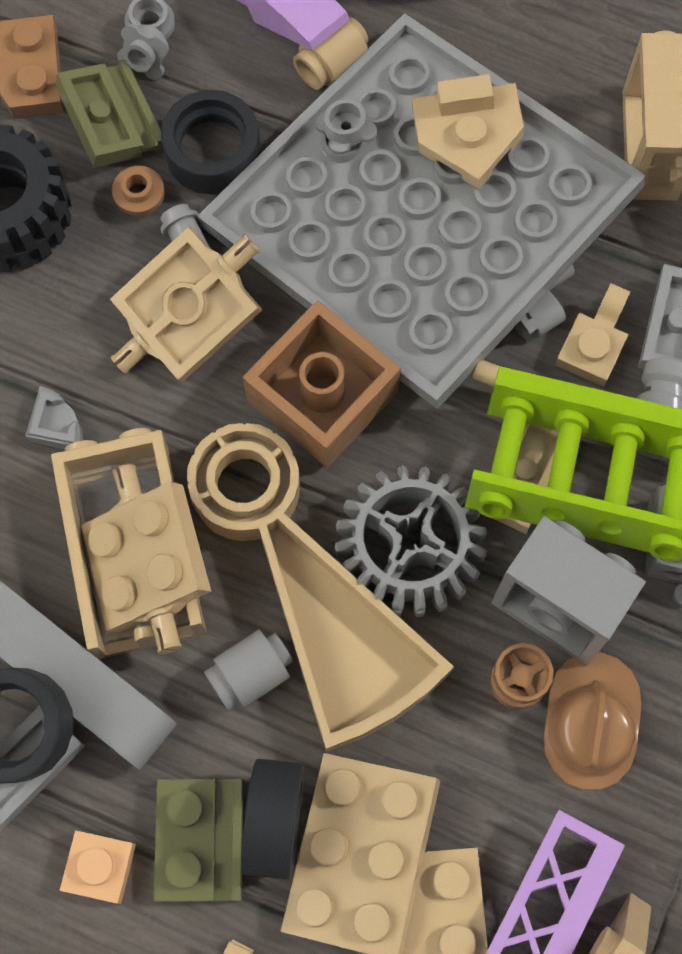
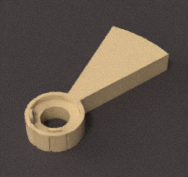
(352, 649)

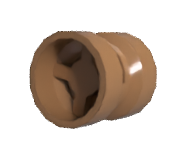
(526, 668)

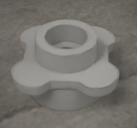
(144, 49)
(341, 114)

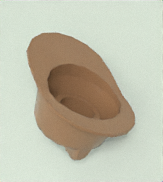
(592, 722)

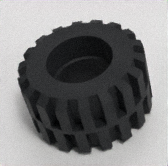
(43, 208)

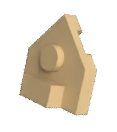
(468, 125)

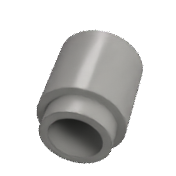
(249, 669)

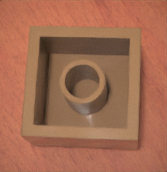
(322, 383)

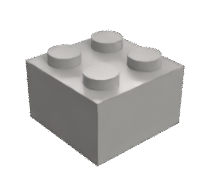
(568, 589)

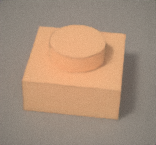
(97, 867)

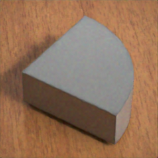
(53, 421)

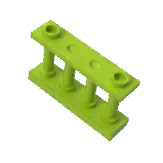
(594, 415)

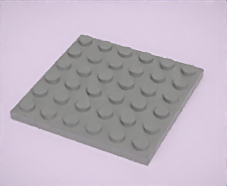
(404, 241)

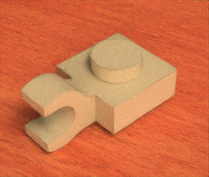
(595, 343)

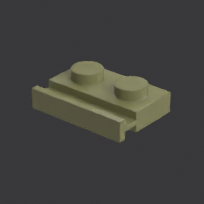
(109, 113)
(198, 840)

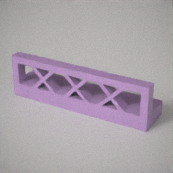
(583, 900)

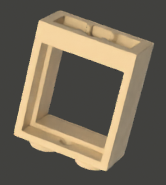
(655, 115)

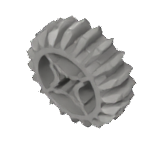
(431, 499)

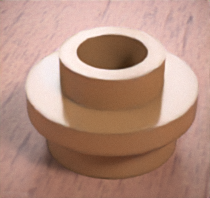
(140, 203)

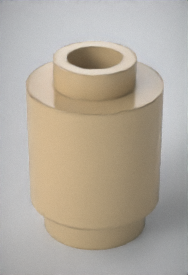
(332, 56)

